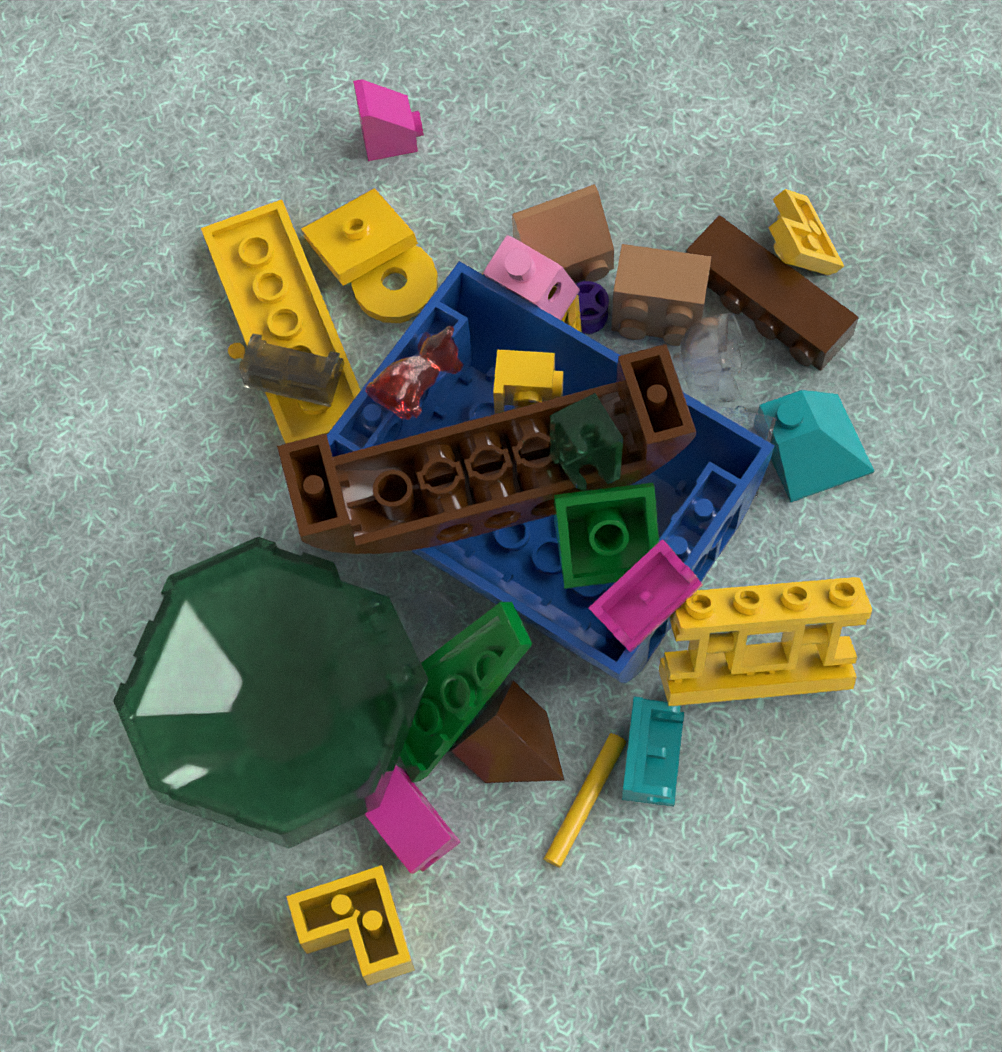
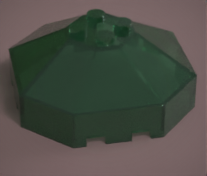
(270, 694)

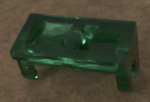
(586, 436)

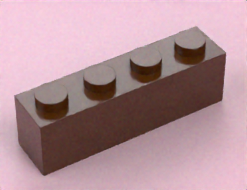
(774, 295)

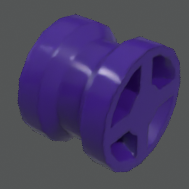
(594, 298)

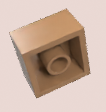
(658, 293)

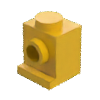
(525, 379)

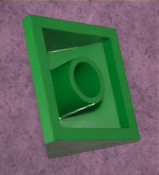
(604, 532)

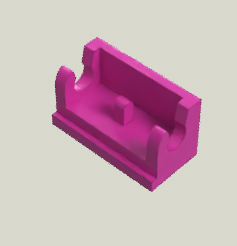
(646, 595)
(411, 824)

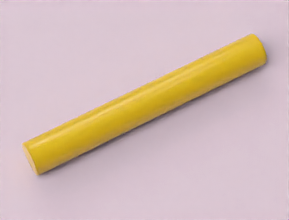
(585, 800)

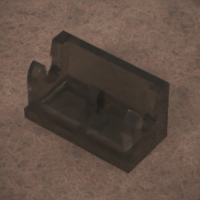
(290, 372)

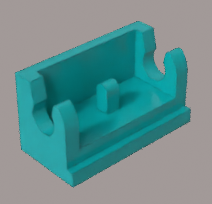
(653, 752)

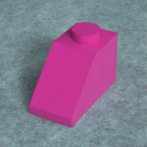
(386, 121)

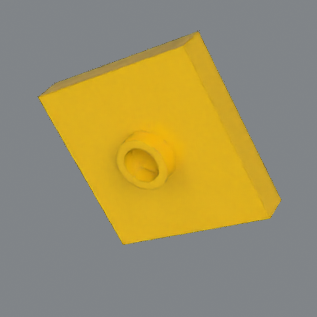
(359, 236)

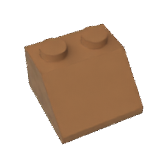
(569, 232)

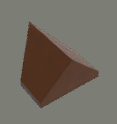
(510, 741)

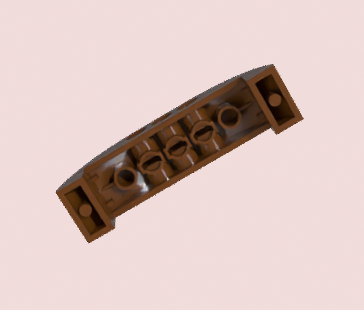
(477, 471)

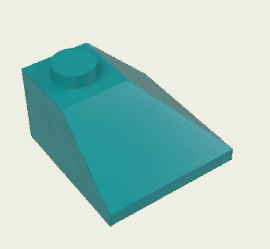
(814, 443)

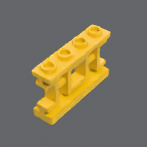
(764, 668)

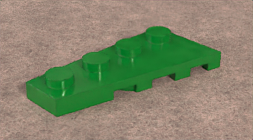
(460, 683)

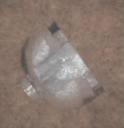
(712, 360)

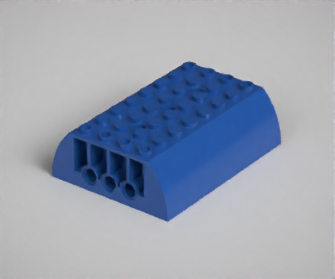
(697, 493)

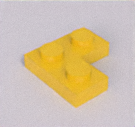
(801, 236)

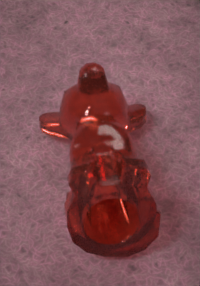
(407, 379)

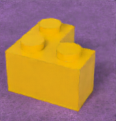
(359, 911)

